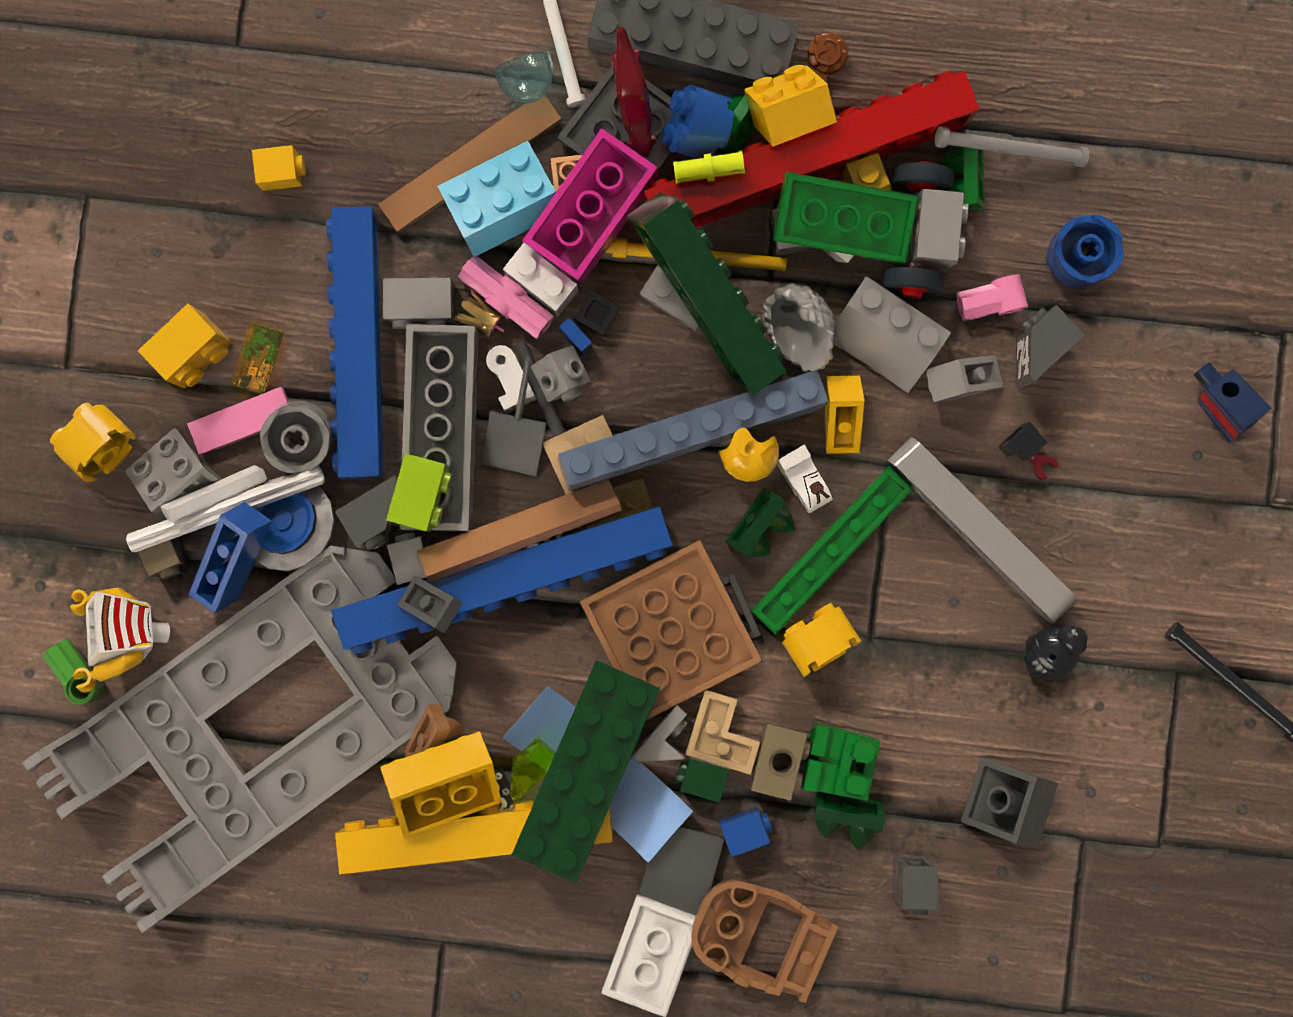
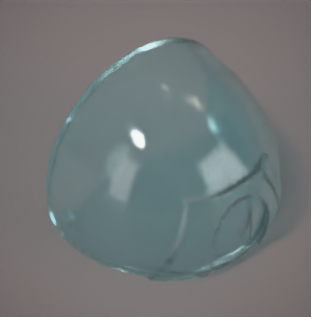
(526, 76)

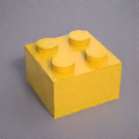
(790, 104)
(186, 347)

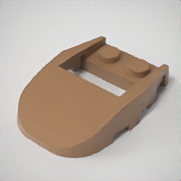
(727, 927)

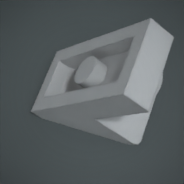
(655, 745)

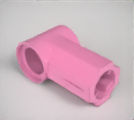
(1000, 297)

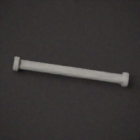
(946, 137)

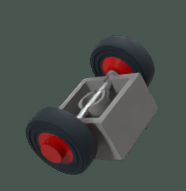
(935, 231)

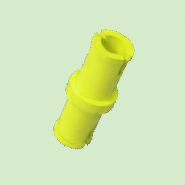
(709, 167)

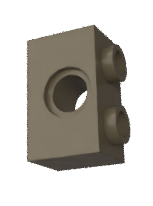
(775, 740)

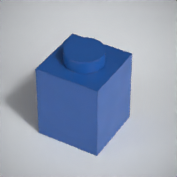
(745, 831)

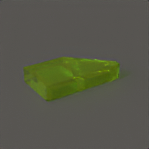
(530, 768)

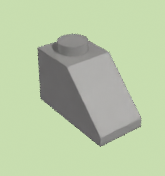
(964, 378)

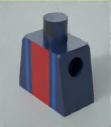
(1229, 401)

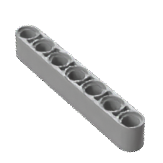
(982, 530)

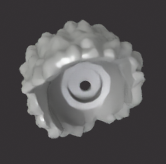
(800, 326)

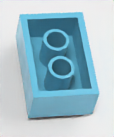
(498, 198)

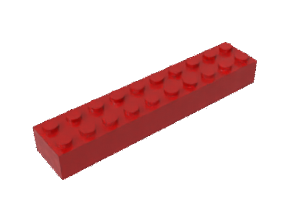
(882, 128)

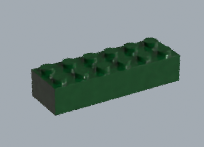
(706, 291)
(586, 772)

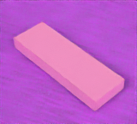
(235, 421)

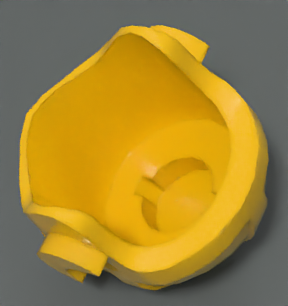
(749, 459)

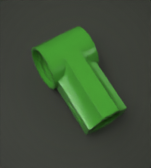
(63, 661)

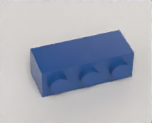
(229, 557)

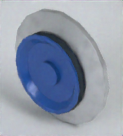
(298, 529)

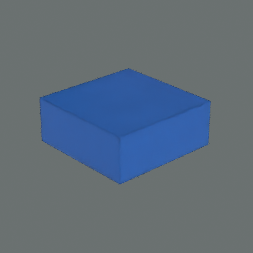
(575, 336)

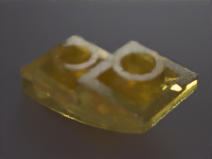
(632, 499)

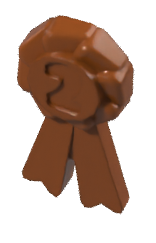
(827, 54)

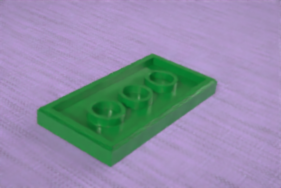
(845, 218)

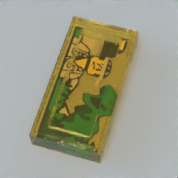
(257, 357)

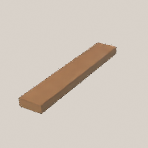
(423, 194)
(518, 530)

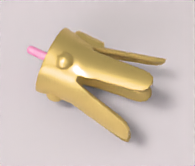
(485, 320)

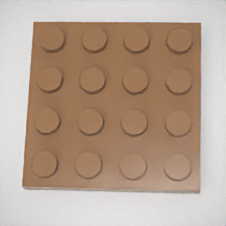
(672, 627)

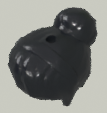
(1062, 641)

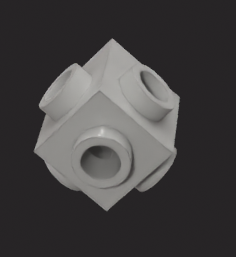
(561, 374)

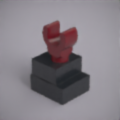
(1026, 443)

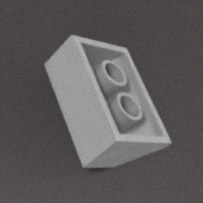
(888, 335)

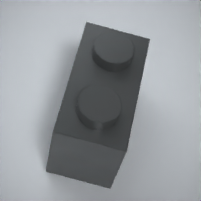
(915, 884)

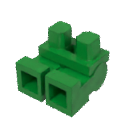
(856, 764)

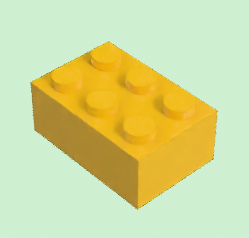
(441, 784)

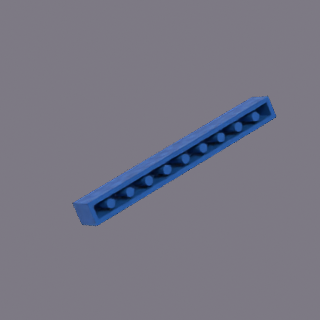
(511, 577)

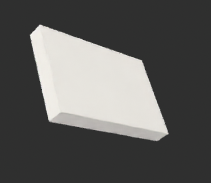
(650, 956)

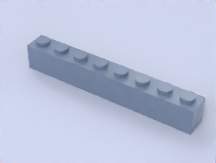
(691, 430)

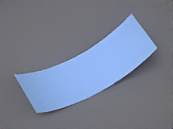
(643, 806)

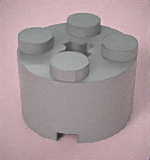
(277, 439)

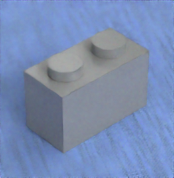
(418, 301)

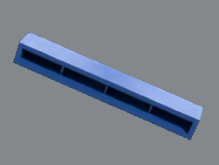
(356, 343)

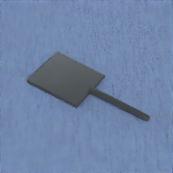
(514, 441)

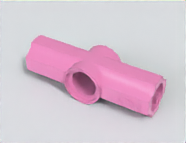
(506, 297)

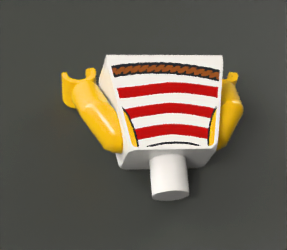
(117, 633)

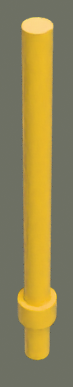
(621, 247)

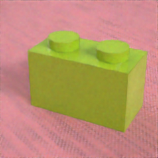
(419, 493)

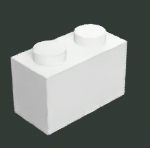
(541, 279)

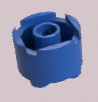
(697, 122)
(1102, 260)

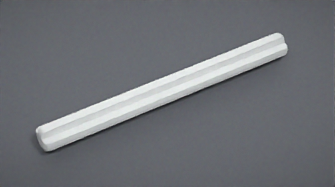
(254, 497)

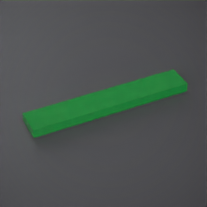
(832, 549)

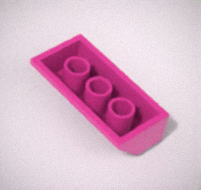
(591, 206)

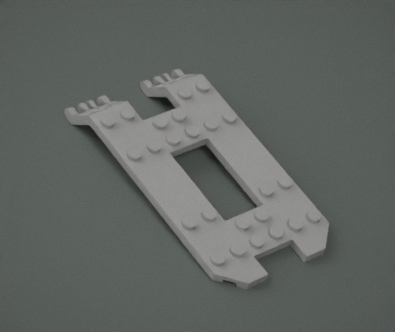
(169, 727)

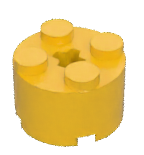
(92, 441)
(820, 640)

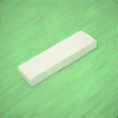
(213, 493)

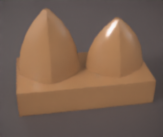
(432, 730)

